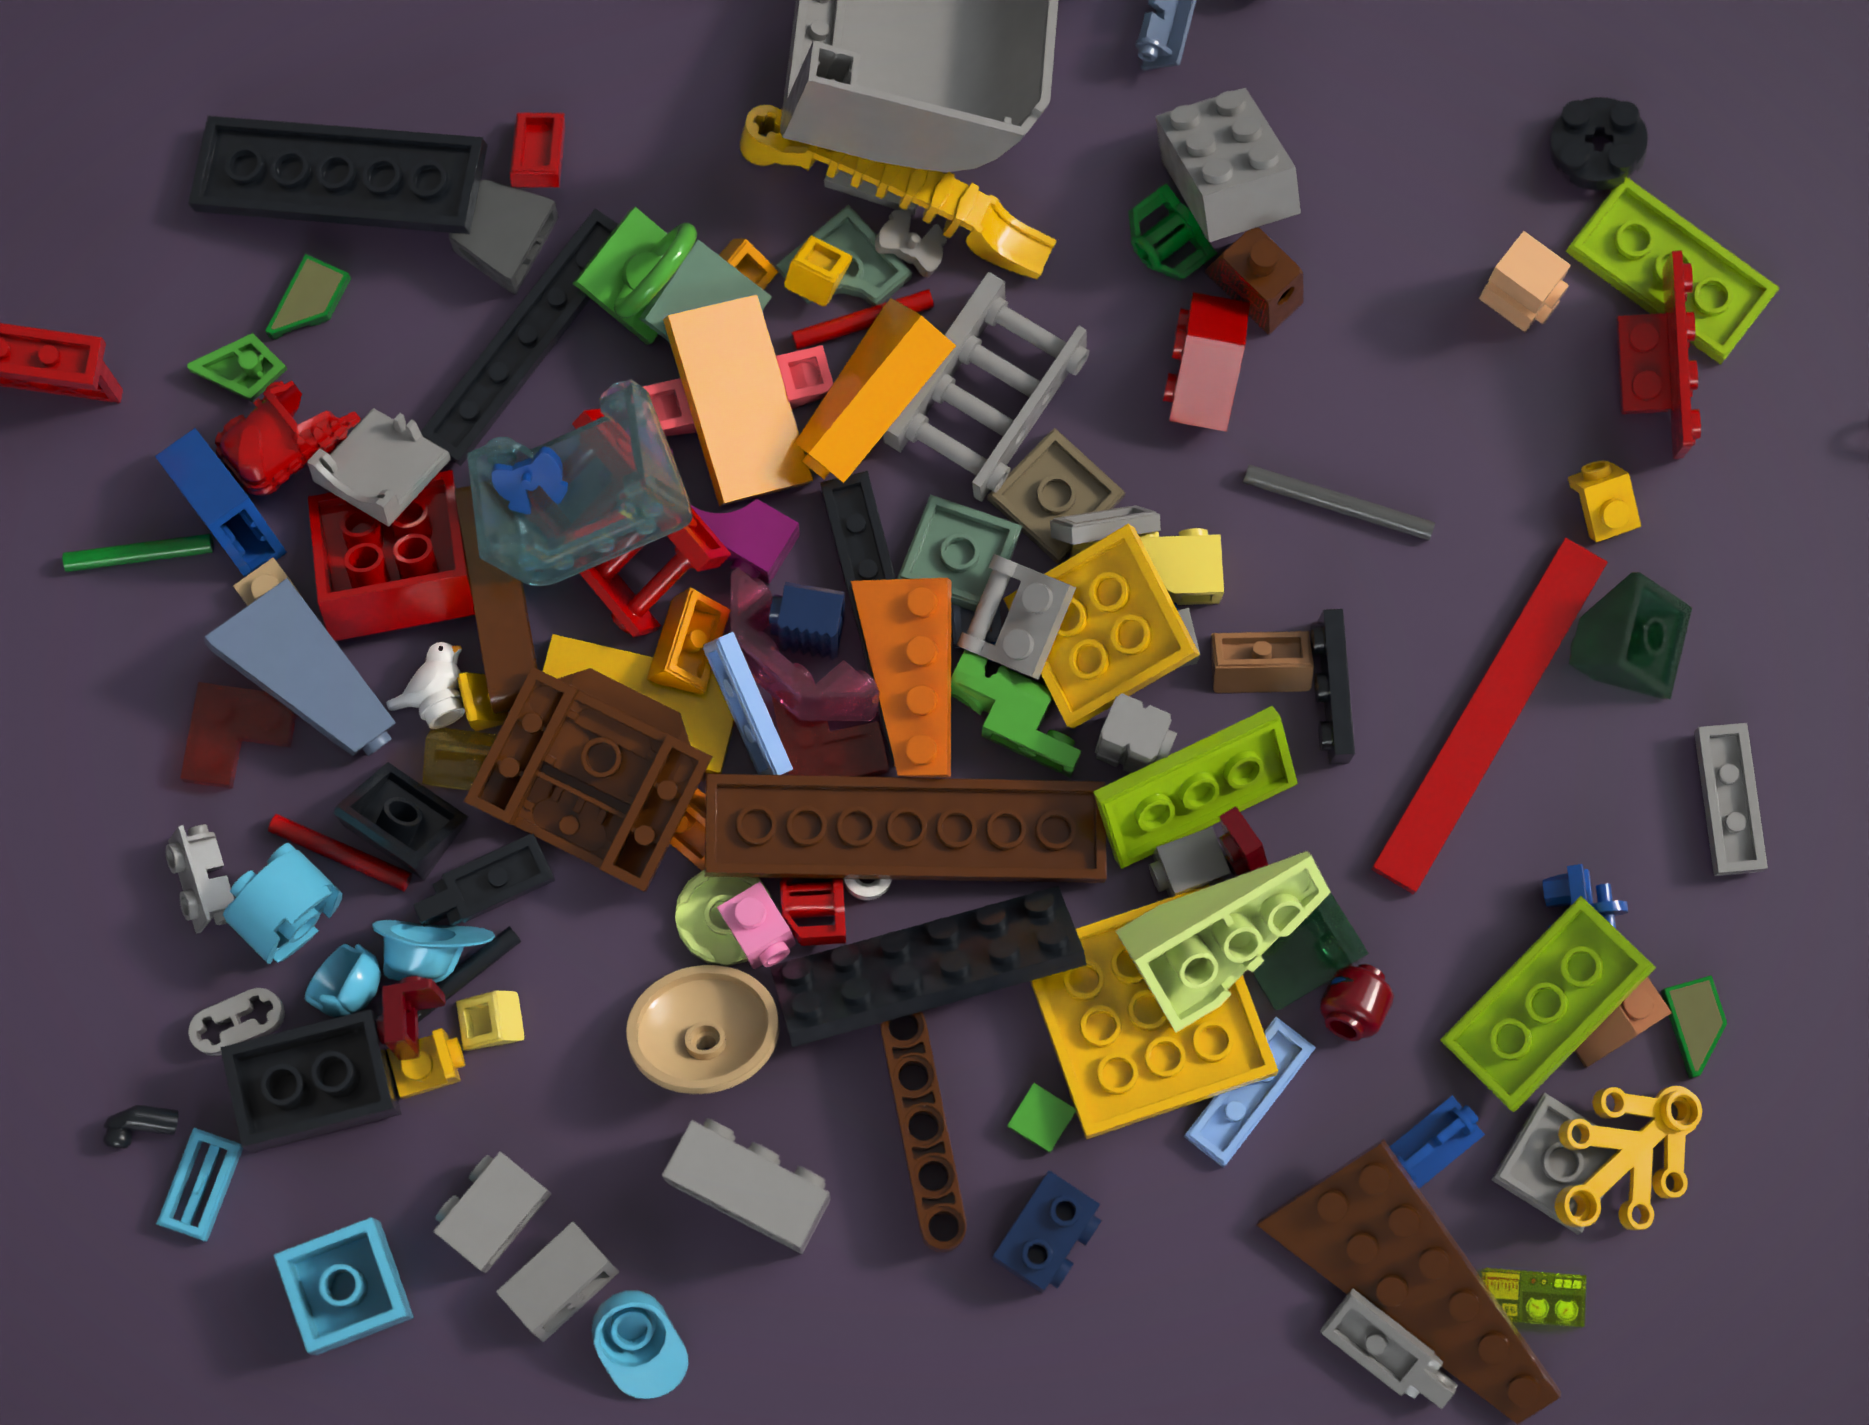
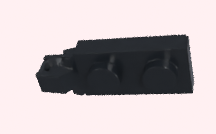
(486, 883)

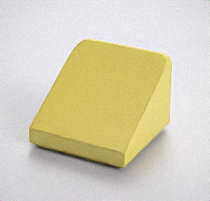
(490, 1020)

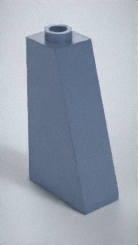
(300, 665)

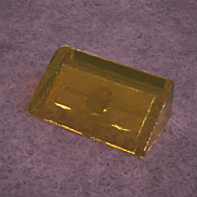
(454, 757)

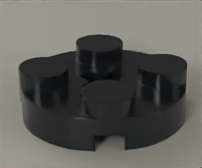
(1599, 117)

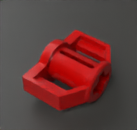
(812, 901)

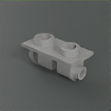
(192, 859)

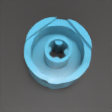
(281, 904)

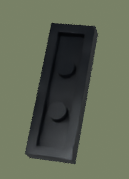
(1333, 687)

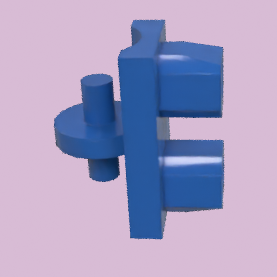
(1568, 887)

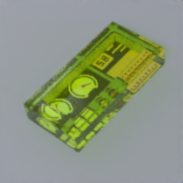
(1539, 1296)

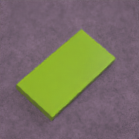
(1629, 246)
(1196, 786)
(1547, 1004)

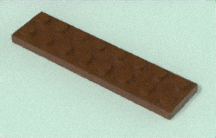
(903, 828)

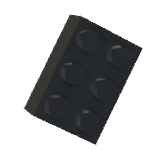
(310, 1081)

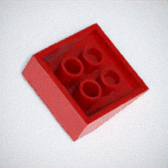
(393, 575)

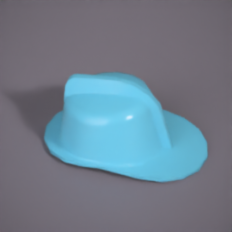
(425, 950)

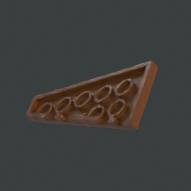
(1382, 1238)

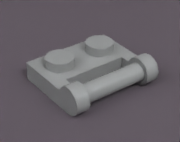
(1030, 623)

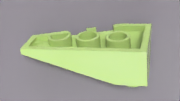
(1211, 937)

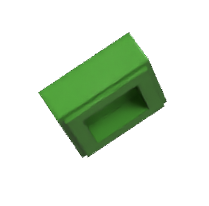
(1041, 1118)

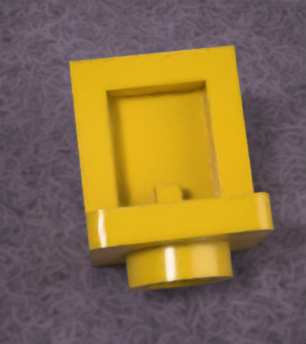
(1606, 499)

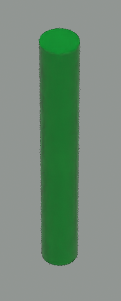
(138, 552)

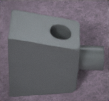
(506, 233)

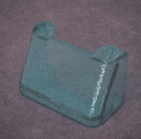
(617, 497)

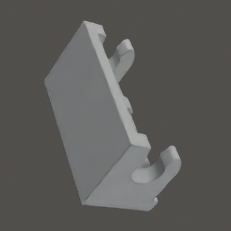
(557, 1282)

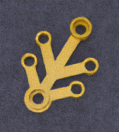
(1633, 1154)

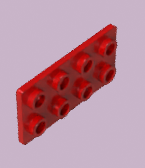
(1655, 358)

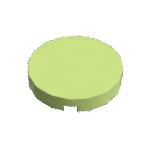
(701, 923)

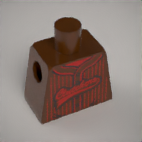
(1260, 273)

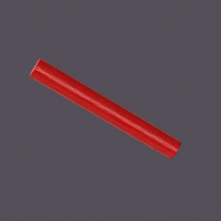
(855, 321)
(340, 852)

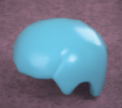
(344, 982)

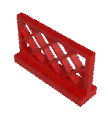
(56, 363)

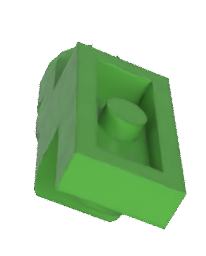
(1015, 712)

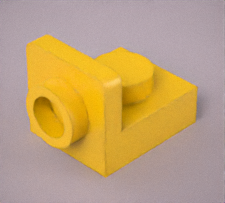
(434, 1069)

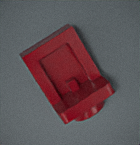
(399, 1021)

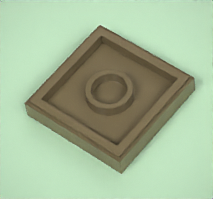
(1053, 484)

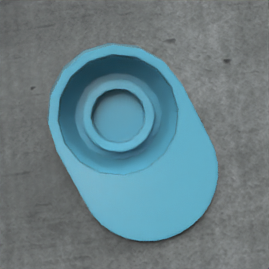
(639, 1345)

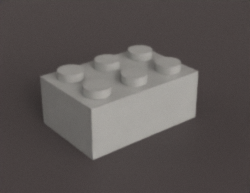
(1228, 164)
(748, 1184)

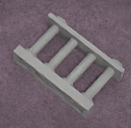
(984, 308)

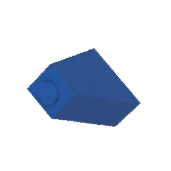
(220, 502)

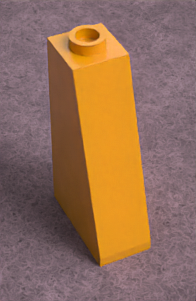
(872, 390)

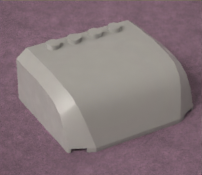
(918, 78)

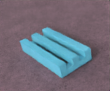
(219, 1189)

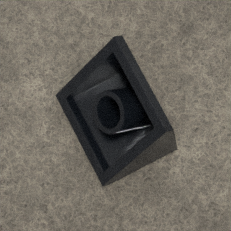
(401, 819)

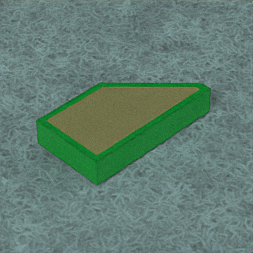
(309, 297)
(1696, 1021)

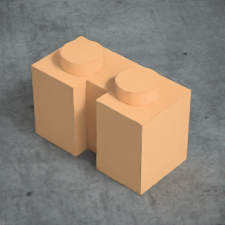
(1526, 283)

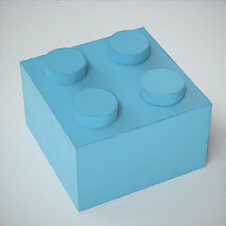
(343, 1286)

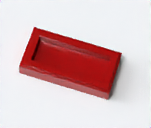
(537, 150)

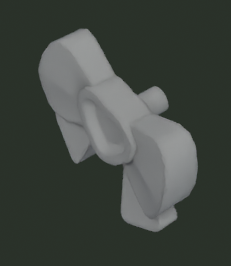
(896, 239)

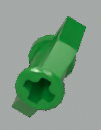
(1186, 230)

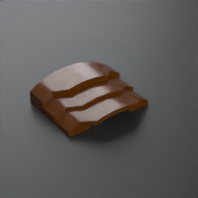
(592, 772)

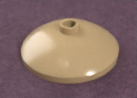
(698, 1011)

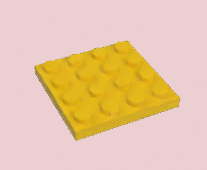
(1122, 1050)

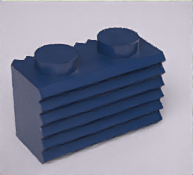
(808, 619)

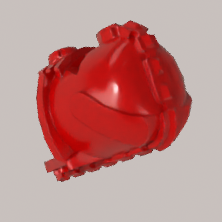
(272, 444)

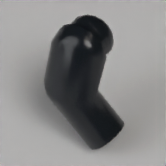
(136, 1119)

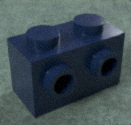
(1047, 1232)

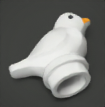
(434, 688)

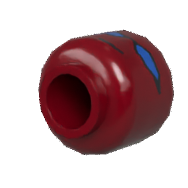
(1356, 1002)

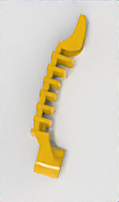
(993, 231)

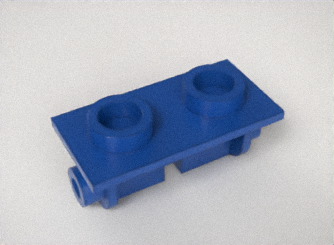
(1437, 1140)

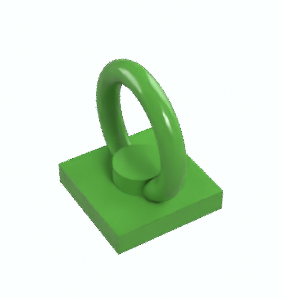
(634, 268)

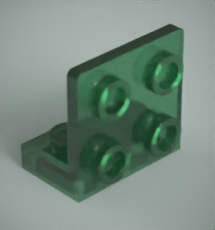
(1309, 955)

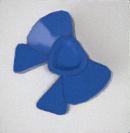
(542, 470)

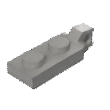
(1387, 1350)

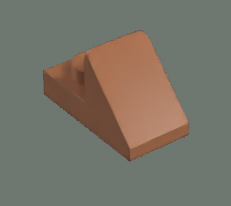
(1630, 1018)

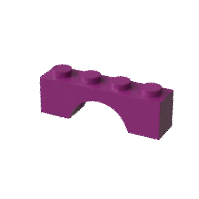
(755, 537)

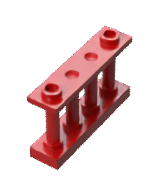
(695, 548)

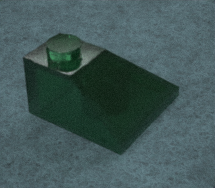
(1633, 637)

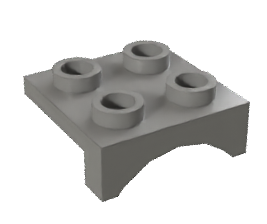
(379, 465)

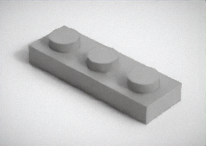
(1730, 799)

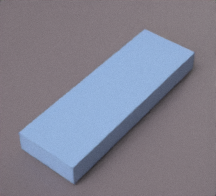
(747, 706)
(1236, 1113)

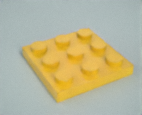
(1116, 629)

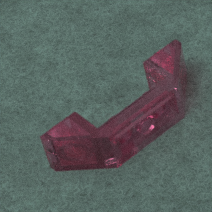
(836, 697)

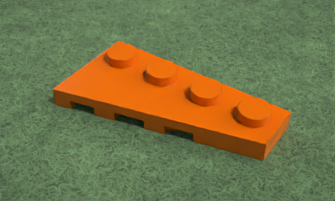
(910, 658)

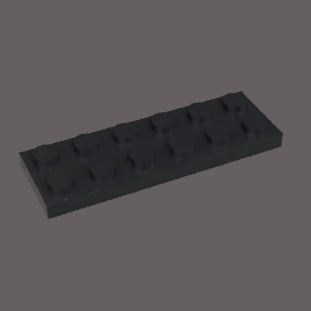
(338, 174)
(927, 966)

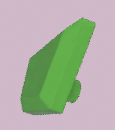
(240, 367)

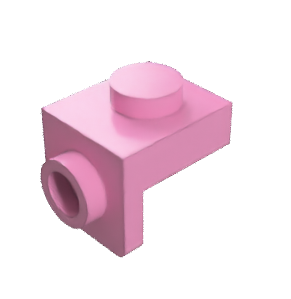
(758, 926)

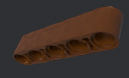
(499, 615)
(923, 1153)

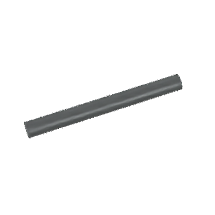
(1339, 502)

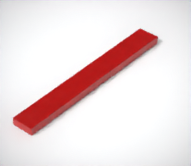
(1489, 716)

